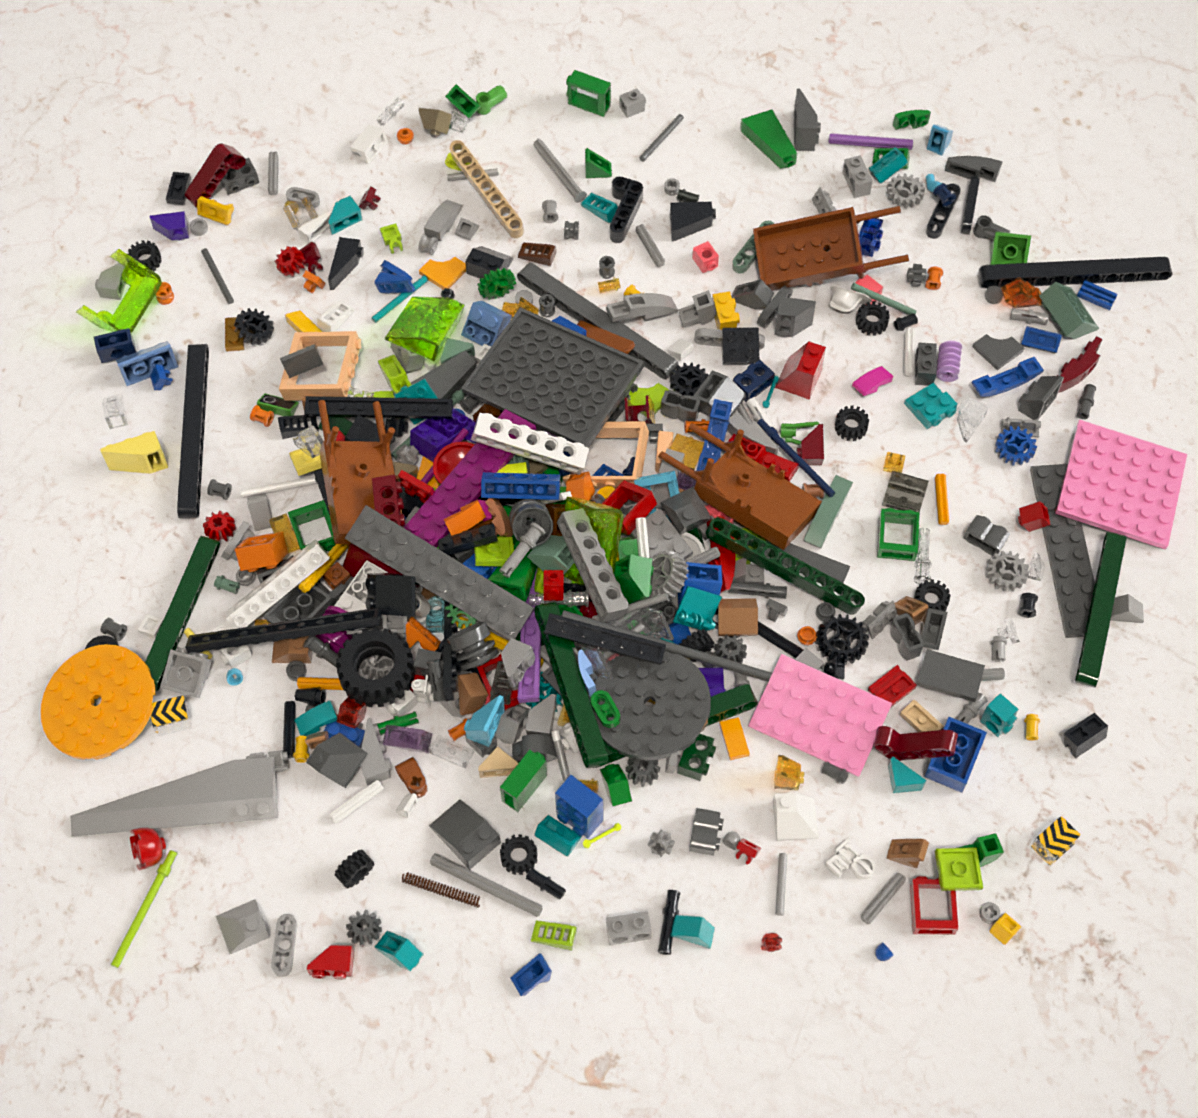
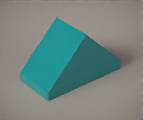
(903, 778)
(693, 930)

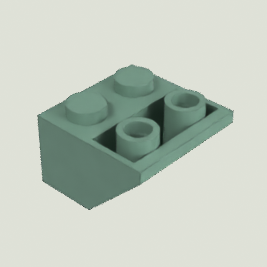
(552, 555)

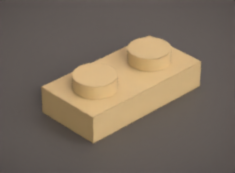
(920, 718)

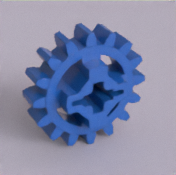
(1014, 447)

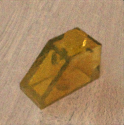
(788, 774)

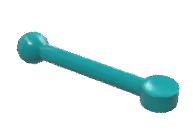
(766, 404)

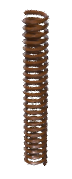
(439, 892)

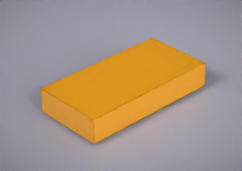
(734, 738)

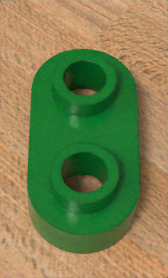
(605, 710)

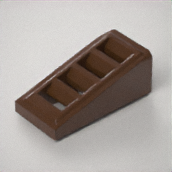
(543, 259)

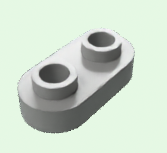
(300, 193)

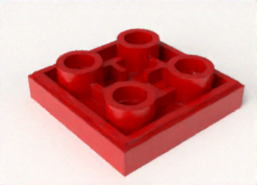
(415, 486)

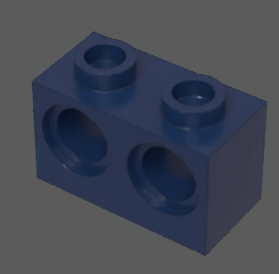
(755, 383)

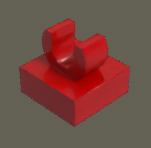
(748, 848)

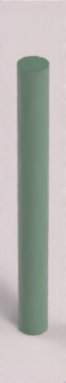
(885, 300)

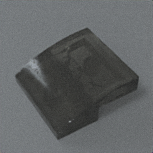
(905, 492)

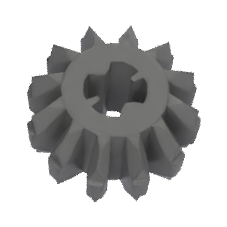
(738, 649)
(642, 776)
(358, 922)

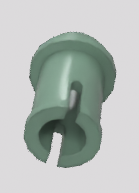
(226, 584)

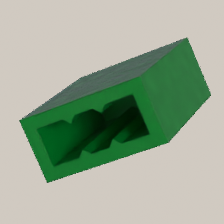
(524, 780)

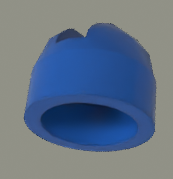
(883, 953)

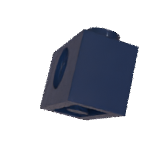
(114, 345)

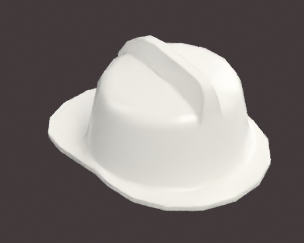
(847, 300)

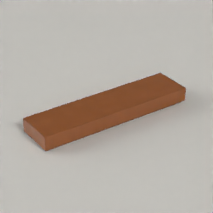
(607, 338)

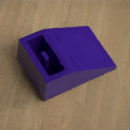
(437, 433)

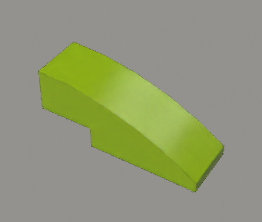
(393, 373)

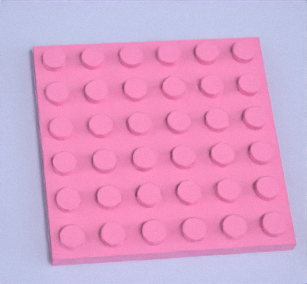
(1121, 484)

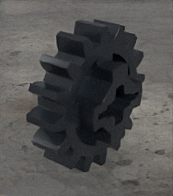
(253, 326)
(687, 379)

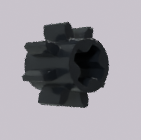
(398, 424)

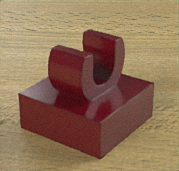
(368, 198)

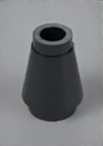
(312, 696)

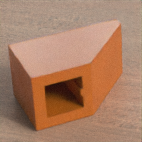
(580, 486)

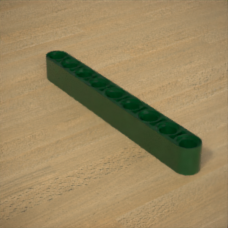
(794, 565)
(181, 606)
(1101, 609)
(572, 691)
(722, 707)

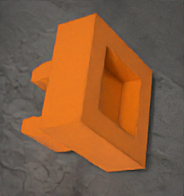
(312, 281)

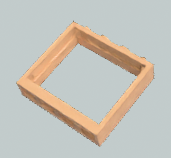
(301, 340)
(623, 430)

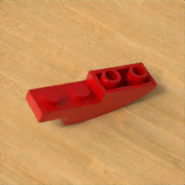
(759, 454)
(726, 561)

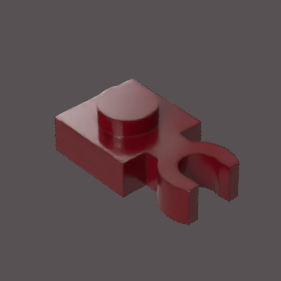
(311, 256)

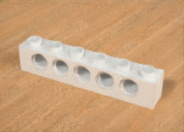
(521, 447)
(277, 585)

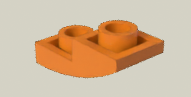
(465, 519)

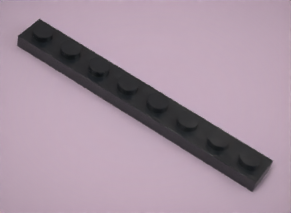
(390, 407)

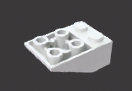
(356, 593)

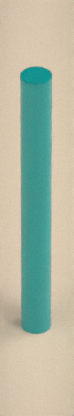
(390, 306)

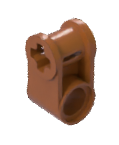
(411, 775)

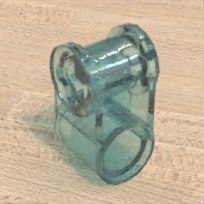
(435, 618)

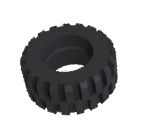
(371, 644)

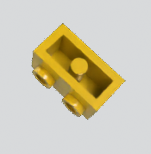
(725, 310)

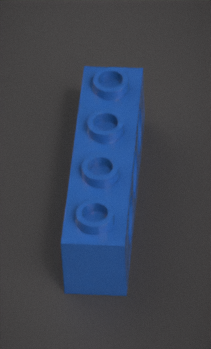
(520, 486)

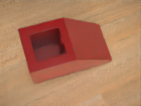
(334, 962)

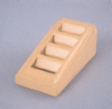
(665, 441)

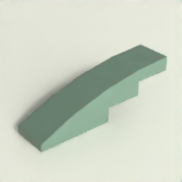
(828, 512)

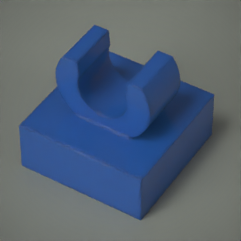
(158, 377)

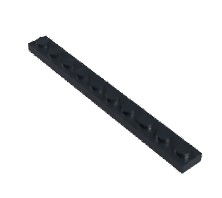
(283, 630)

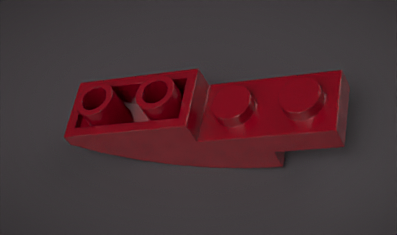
(1081, 367)

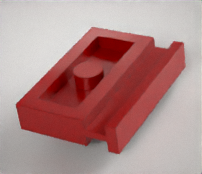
(893, 686)

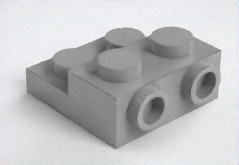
(186, 672)

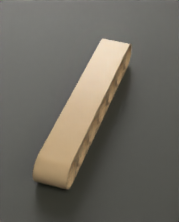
(490, 195)

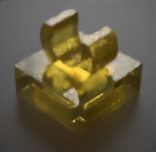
(894, 462)

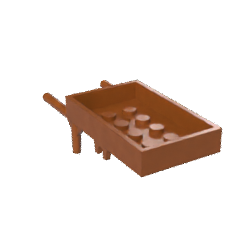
(796, 249)
(350, 470)
(750, 491)

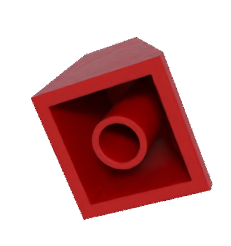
(802, 370)

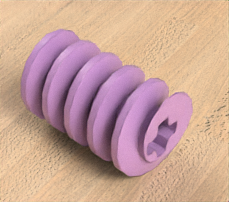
(949, 361)

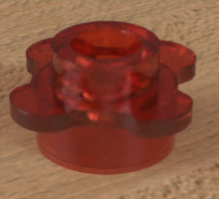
(771, 942)

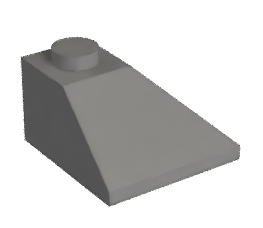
(242, 926)

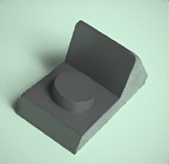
(933, 628)

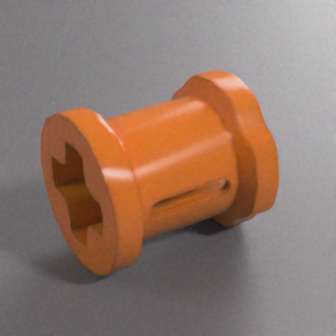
(934, 276)
(262, 415)

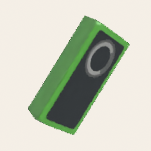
(277, 405)

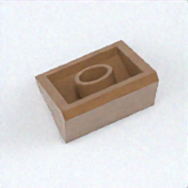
(738, 617)

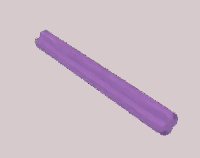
(870, 141)

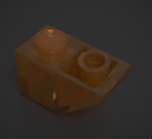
(1021, 294)

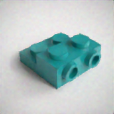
(931, 405)

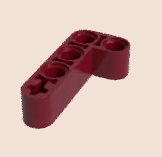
(213, 171)
(915, 745)

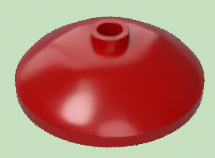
(449, 458)

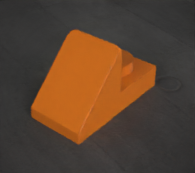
(417, 632)

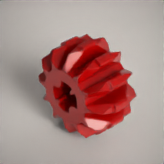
(290, 261)
(219, 526)

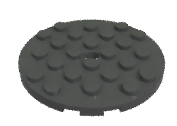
(673, 721)

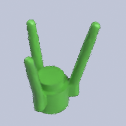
(789, 430)

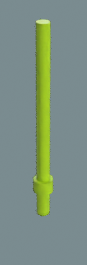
(163, 871)

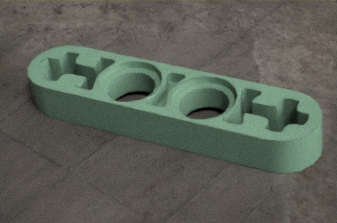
(748, 259)

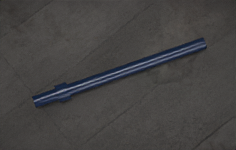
(773, 434)

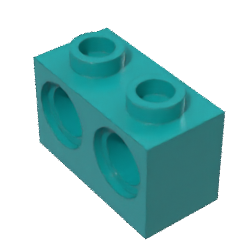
(999, 715)

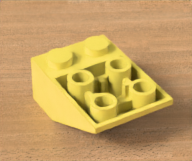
(136, 454)

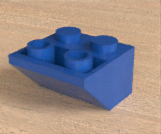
(703, 577)

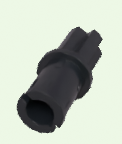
(545, 883)

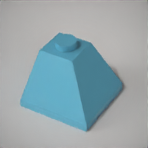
(485, 722)

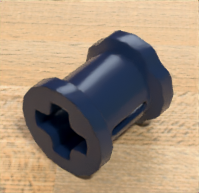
(944, 194)

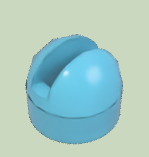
(230, 678)

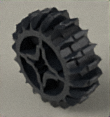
(847, 630)

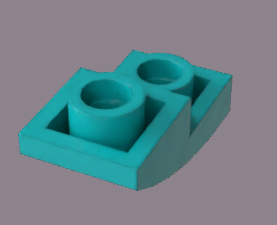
(314, 718)

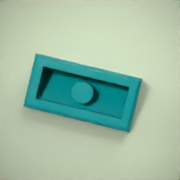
(888, 165)
(557, 835)

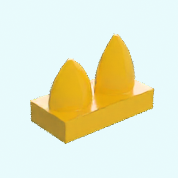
(214, 210)

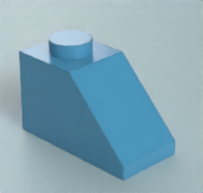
(939, 139)

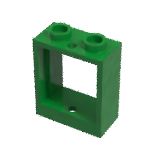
(593, 85)
(310, 513)
(894, 550)

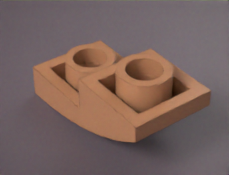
(501, 518)

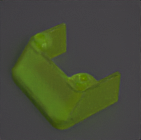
(143, 288)

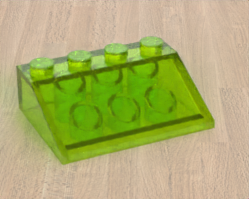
(426, 325)

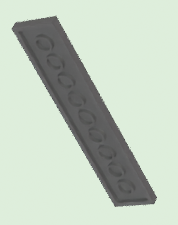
(1066, 552)
(439, 573)

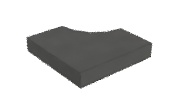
(998, 351)

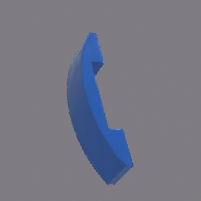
(1009, 379)
(717, 427)

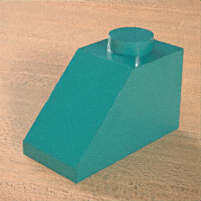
(344, 214)
(399, 950)

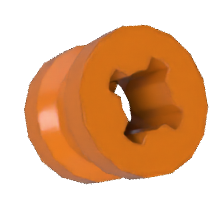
(168, 296)

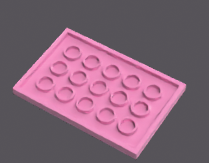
(820, 715)

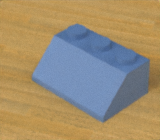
(140, 364)

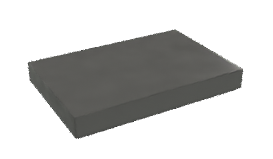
(951, 675)

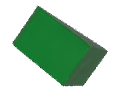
(596, 165)

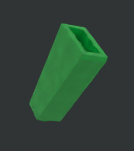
(769, 137)
(520, 580)

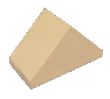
(497, 764)

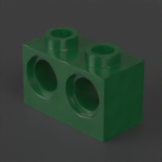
(701, 757)

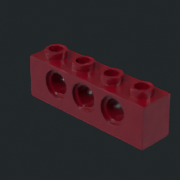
(385, 487)

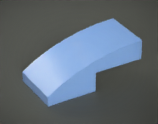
(586, 670)

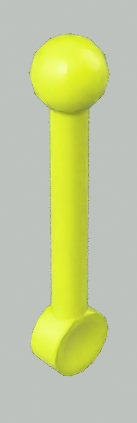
(587, 843)

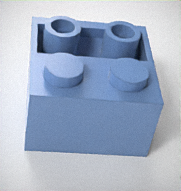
(485, 323)

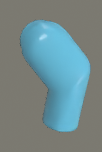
(931, 183)

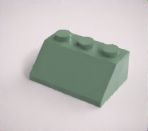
(1068, 311)

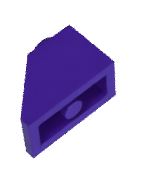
(171, 225)

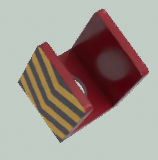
(632, 412)

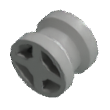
(428, 244)

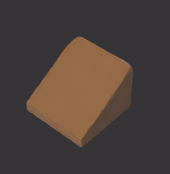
(315, 739)

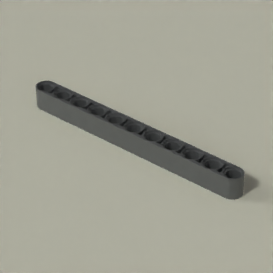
(582, 309)

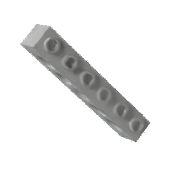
(592, 565)

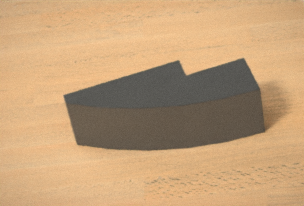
(974, 166)

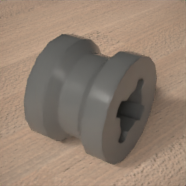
(571, 229)

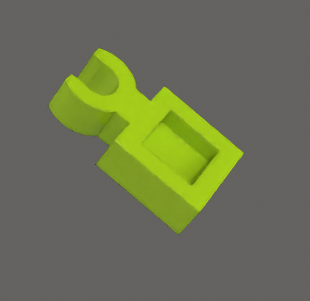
(391, 237)

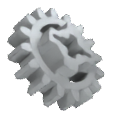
(905, 190)
(1007, 571)

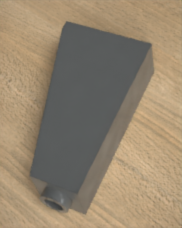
(450, 375)

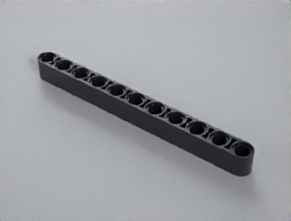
(1077, 271)
(193, 431)

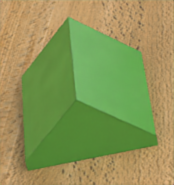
(1010, 248)

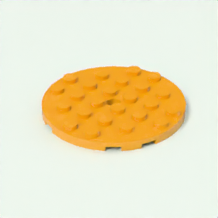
(124, 709)

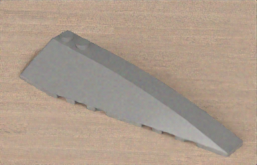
(216, 795)

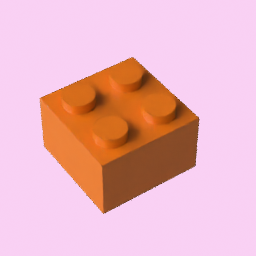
(261, 551)

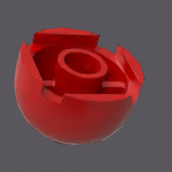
(147, 847)

